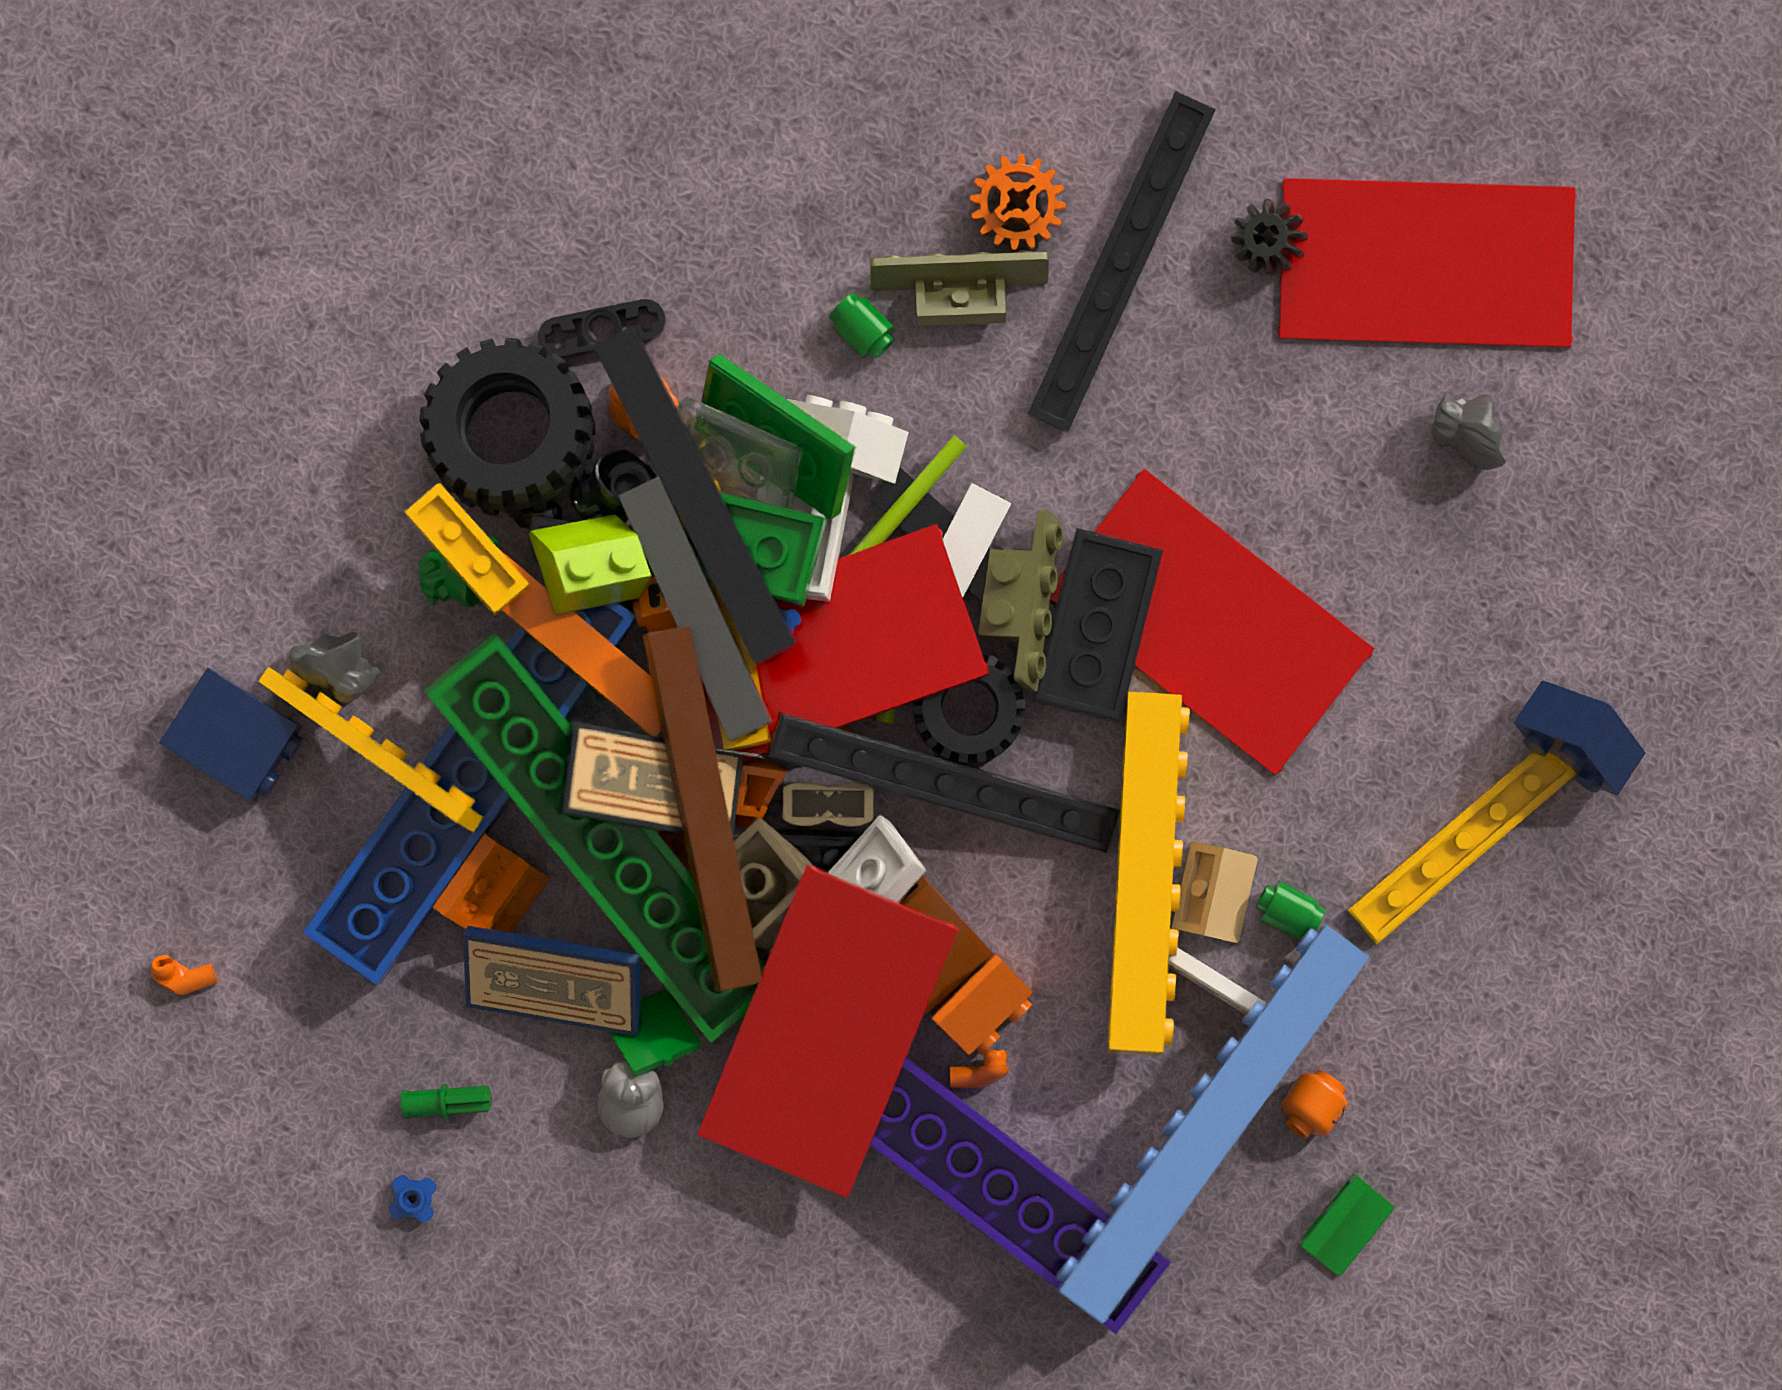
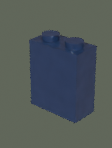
(232, 736)

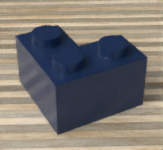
(1582, 735)

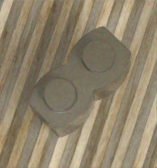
(813, 803)

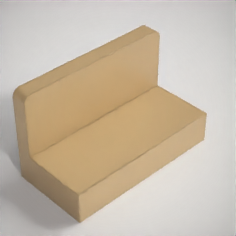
(1215, 892)

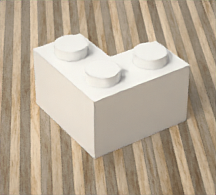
(876, 440)

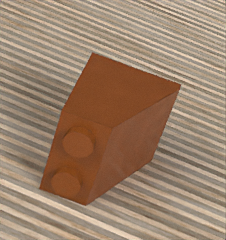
(968, 950)

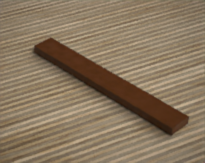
(702, 808)

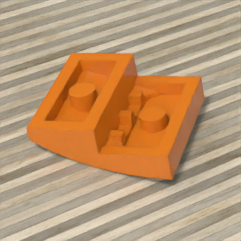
(491, 888)

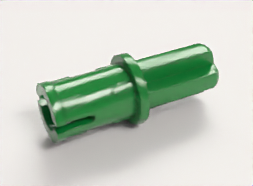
(445, 1101)

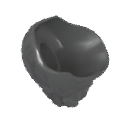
(1469, 430)
(335, 665)

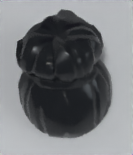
(611, 476)

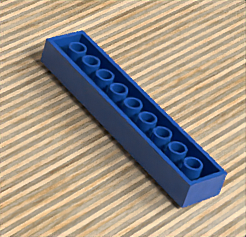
(420, 848)

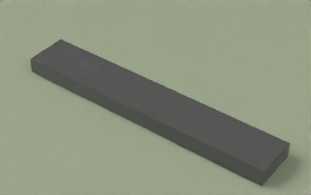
(695, 606)

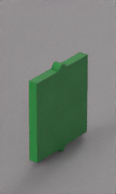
(662, 1035)

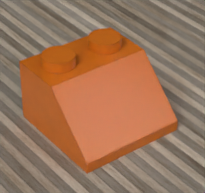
(983, 1006)

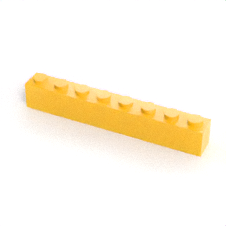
(1146, 874)

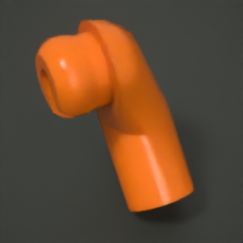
(180, 979)
(973, 1077)

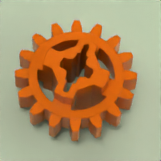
(1031, 217)

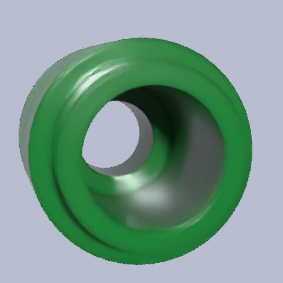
(862, 326)
(1289, 910)

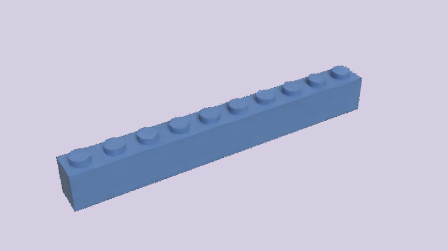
(1211, 1124)

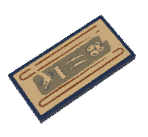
(552, 980)

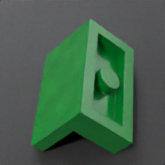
(1346, 1224)

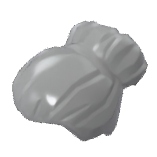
(629, 1103)

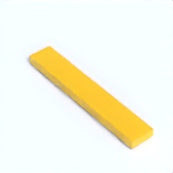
(1459, 844)

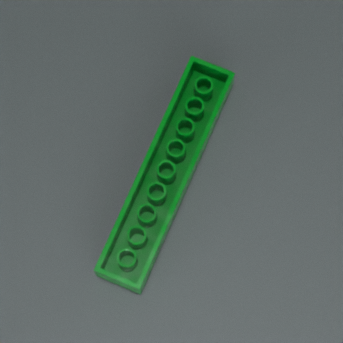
(620, 866)

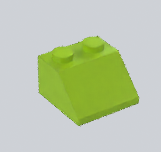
(590, 563)

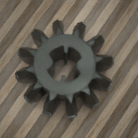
(1261, 253)

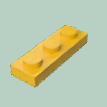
(466, 549)

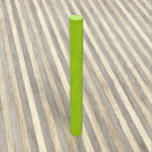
(913, 494)

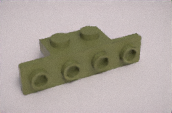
(959, 286)
(1019, 598)

